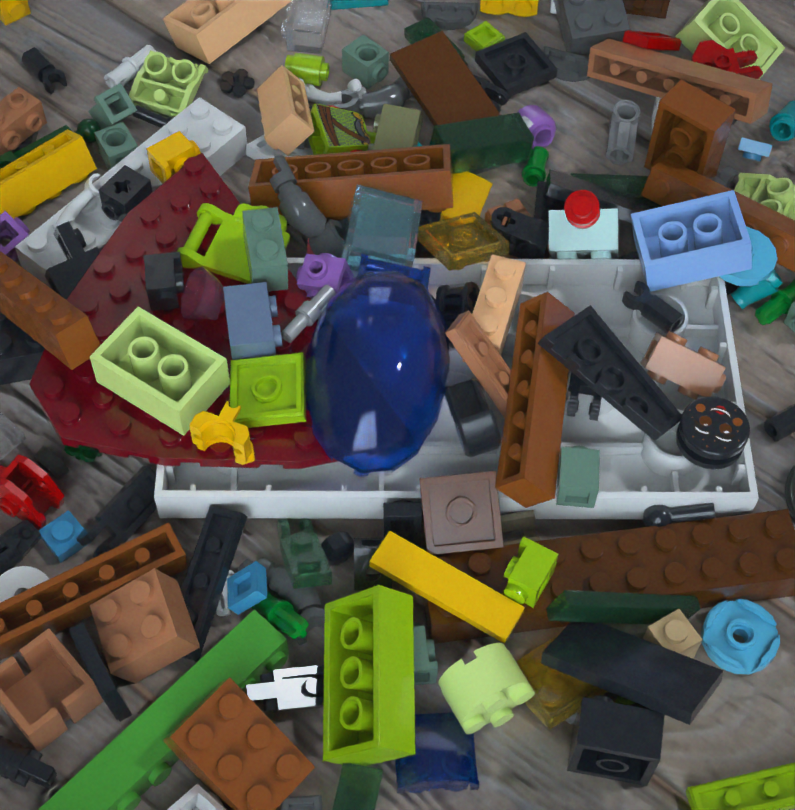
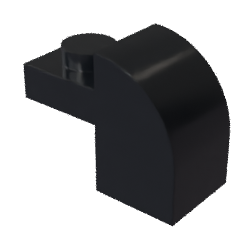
(66, 275)

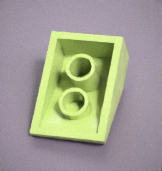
(731, 27)

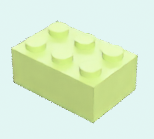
(160, 370)

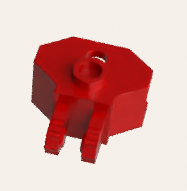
(717, 56)
(28, 491)

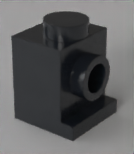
(164, 280)
(363, 551)

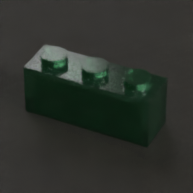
(485, 141)

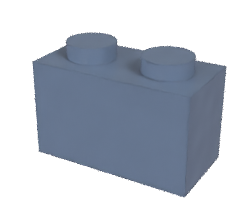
(250, 321)

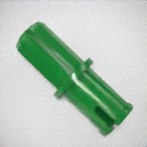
(777, 305)
(282, 616)

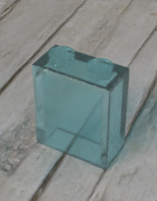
(382, 227)

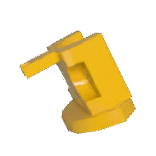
(212, 429)

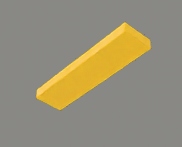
(447, 587)

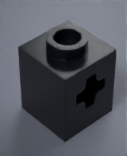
(124, 193)

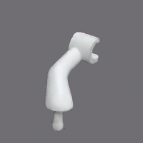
(320, 97)
(80, 201)

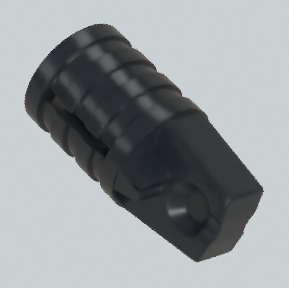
(17, 544)
(24, 765)

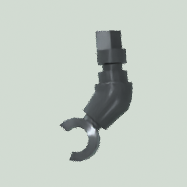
(373, 101)
(303, 213)
(304, 600)

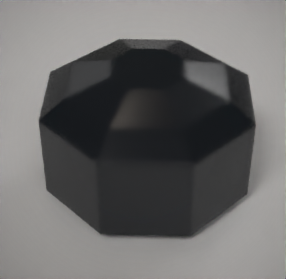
(338, 548)

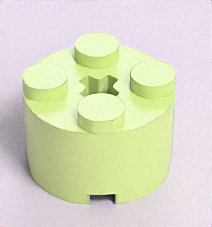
(485, 688)

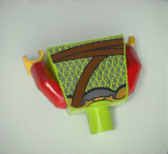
(338, 131)

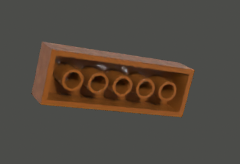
(332, 178)

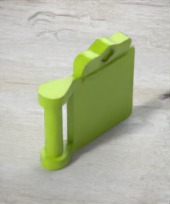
(227, 251)

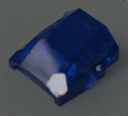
(441, 758)

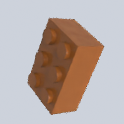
(690, 130)
(238, 751)

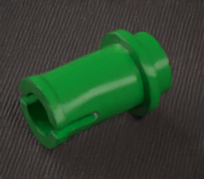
(535, 167)

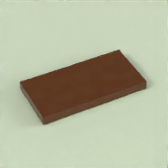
(442, 81)

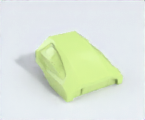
(166, 84)
(769, 191)

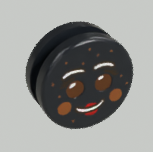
(712, 432)

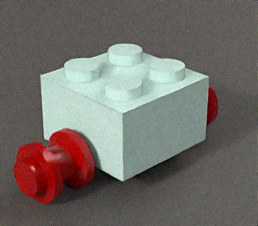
(583, 229)

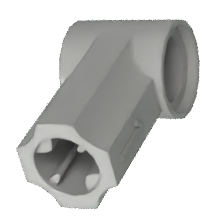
(622, 132)

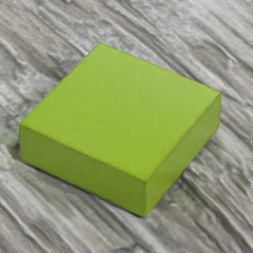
(483, 36)

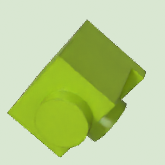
(529, 572)

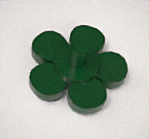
(83, 453)

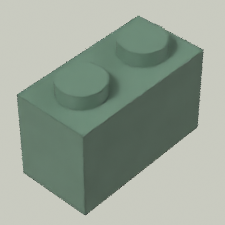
(265, 248)

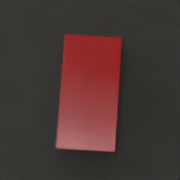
(652, 40)

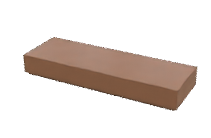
(481, 358)

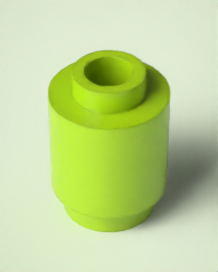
(308, 67)

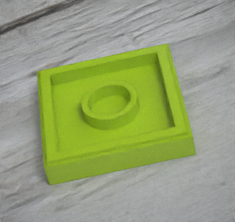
(269, 389)

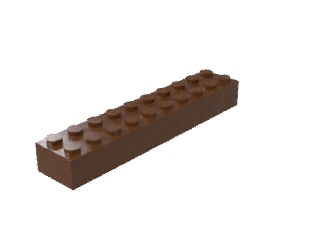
(700, 558)

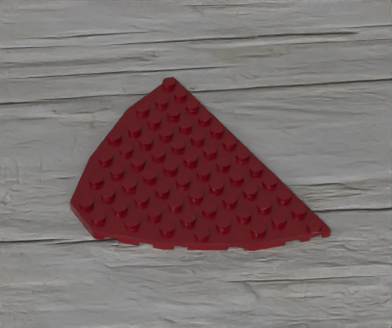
(113, 288)

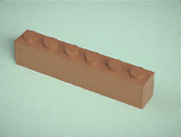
(659, 73)

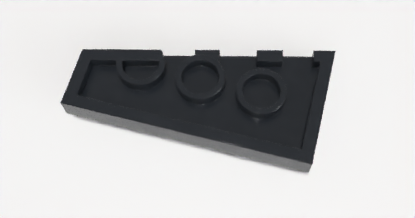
(607, 367)

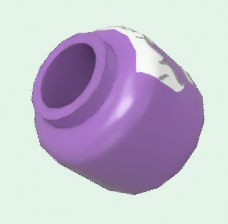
(539, 124)

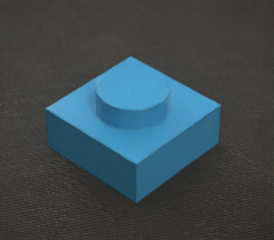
(754, 149)
(62, 536)
(247, 587)

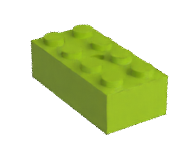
(369, 678)

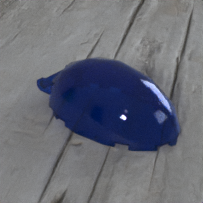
(377, 367)

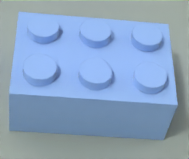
(692, 241)

